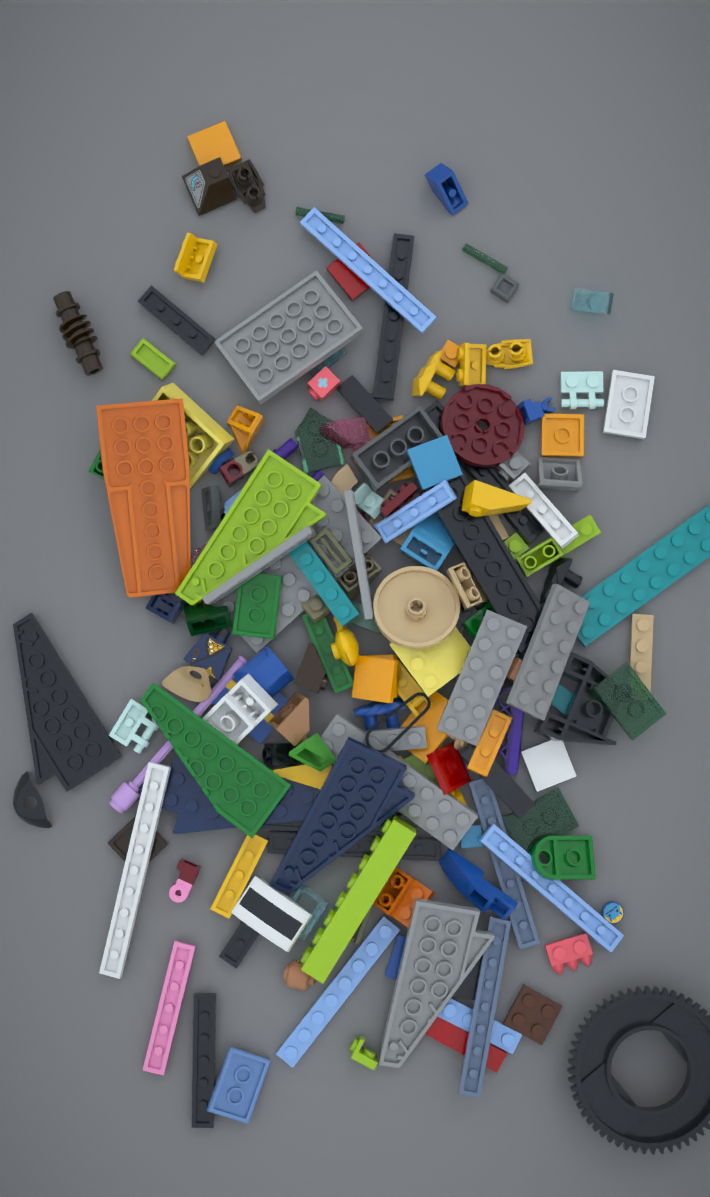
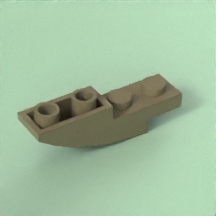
(349, 582)

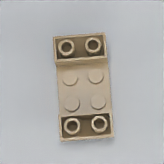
(466, 586)

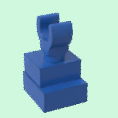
(534, 411)

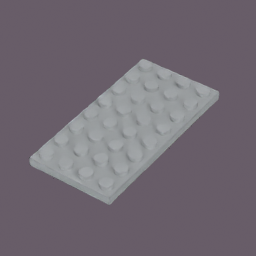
(295, 586)

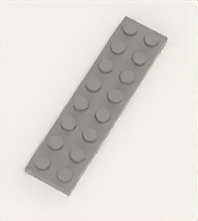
(430, 809)

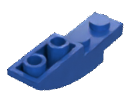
(473, 887)

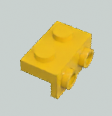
(195, 258)
(472, 364)

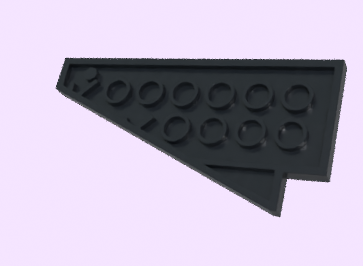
(61, 723)

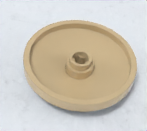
(416, 607)

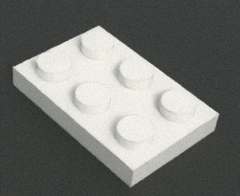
(628, 404)

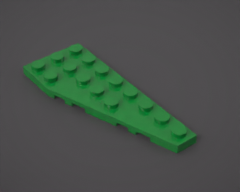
(229, 776)

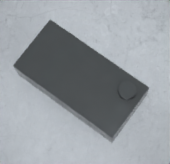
(387, 454)

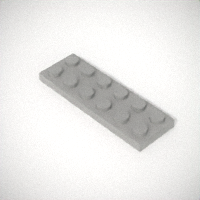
(548, 652)
(481, 677)

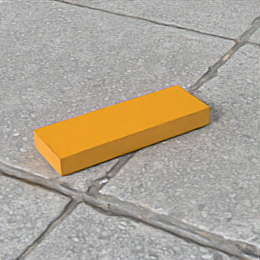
(489, 743)

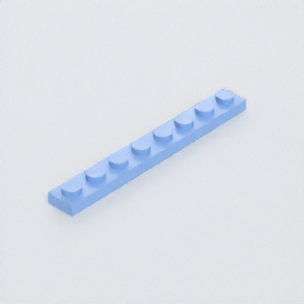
(368, 270)
(552, 890)
(337, 991)

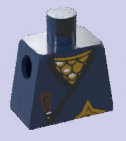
(211, 653)

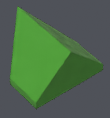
(313, 753)

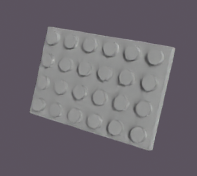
(289, 337)

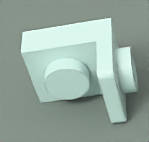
(368, 500)

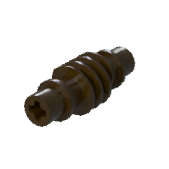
(76, 334)

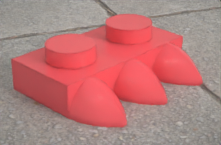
(569, 951)

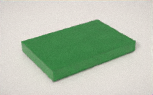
(258, 606)

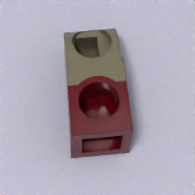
(239, 467)

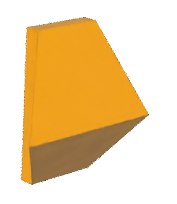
(245, 426)

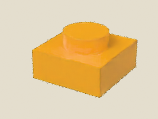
(449, 354)

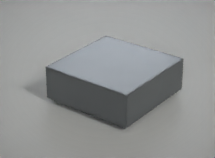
(504, 287)

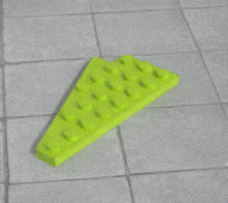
(263, 516)

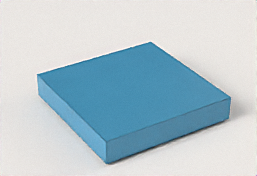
(434, 462)

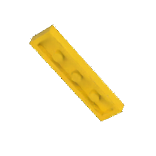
(239, 875)

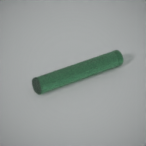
(330, 216)
(484, 258)

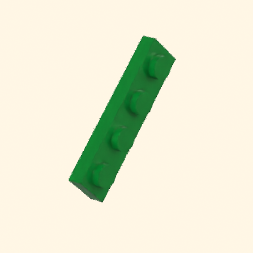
(322, 639)

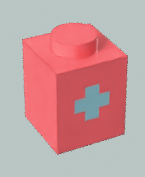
(323, 384)

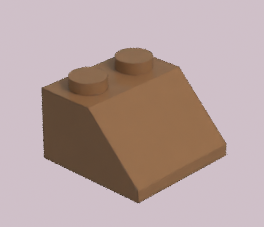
(293, 719)

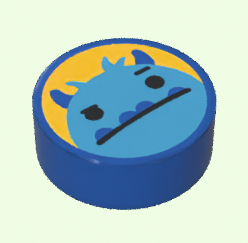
(612, 912)

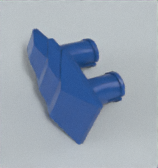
(375, 708)

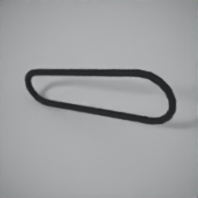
(407, 728)

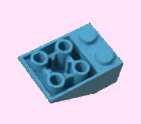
(428, 543)

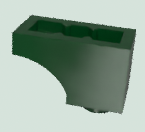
(206, 618)

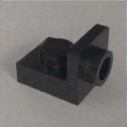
(278, 754)

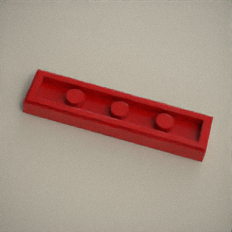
(457, 1039)

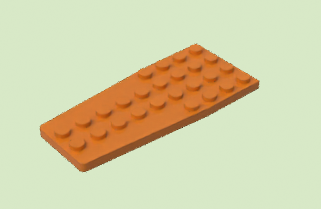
(148, 492)

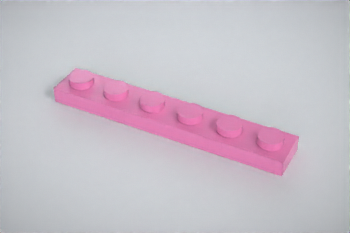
(169, 1007)

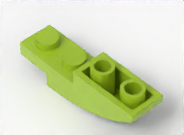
(550, 551)

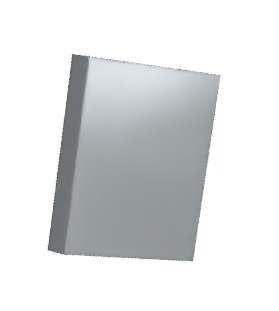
(559, 474)

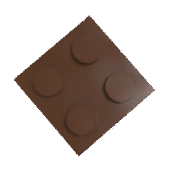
(532, 1014)

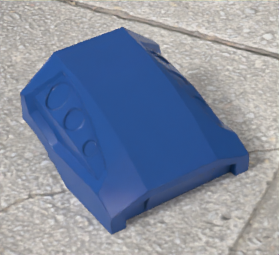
(266, 671)

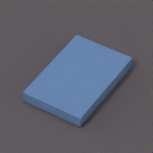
(238, 1085)

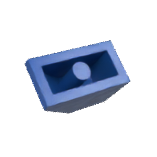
(446, 188)

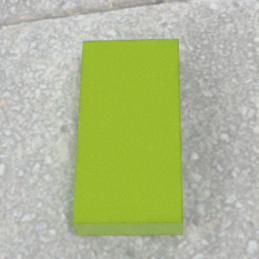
(153, 359)

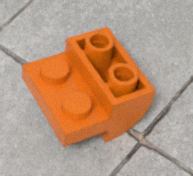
(399, 895)

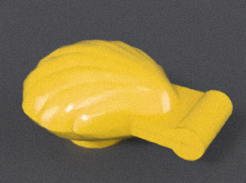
(345, 645)

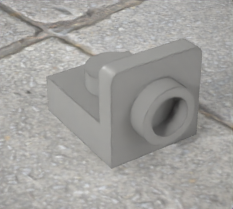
(513, 467)

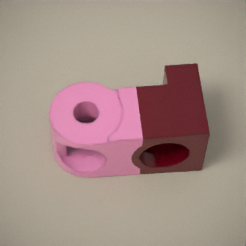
(185, 881)

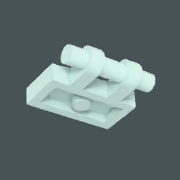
(581, 383)
(130, 722)

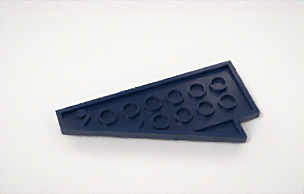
(349, 805)
(197, 812)

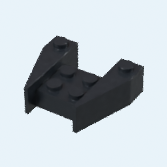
(587, 716)

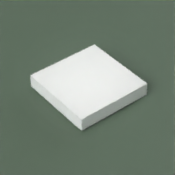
(548, 764)

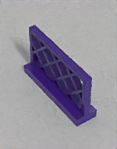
(514, 737)

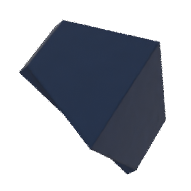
(166, 606)

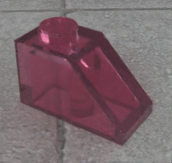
(347, 432)

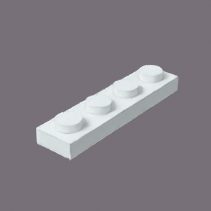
(544, 511)

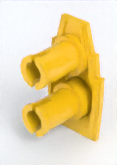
(510, 354)
(423, 381)

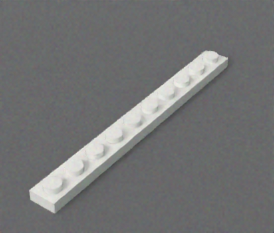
(135, 870)

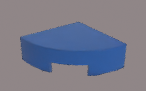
(220, 460)

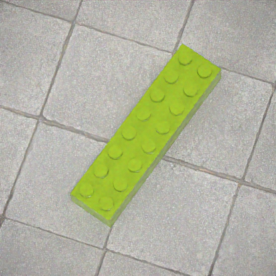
(358, 899)

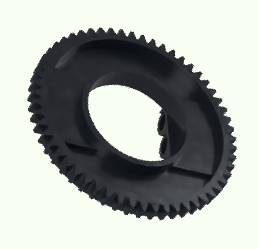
(607, 1101)

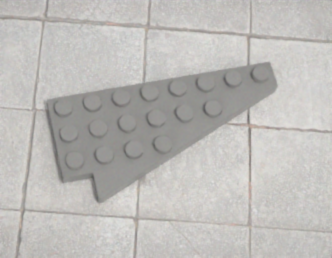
(434, 962)

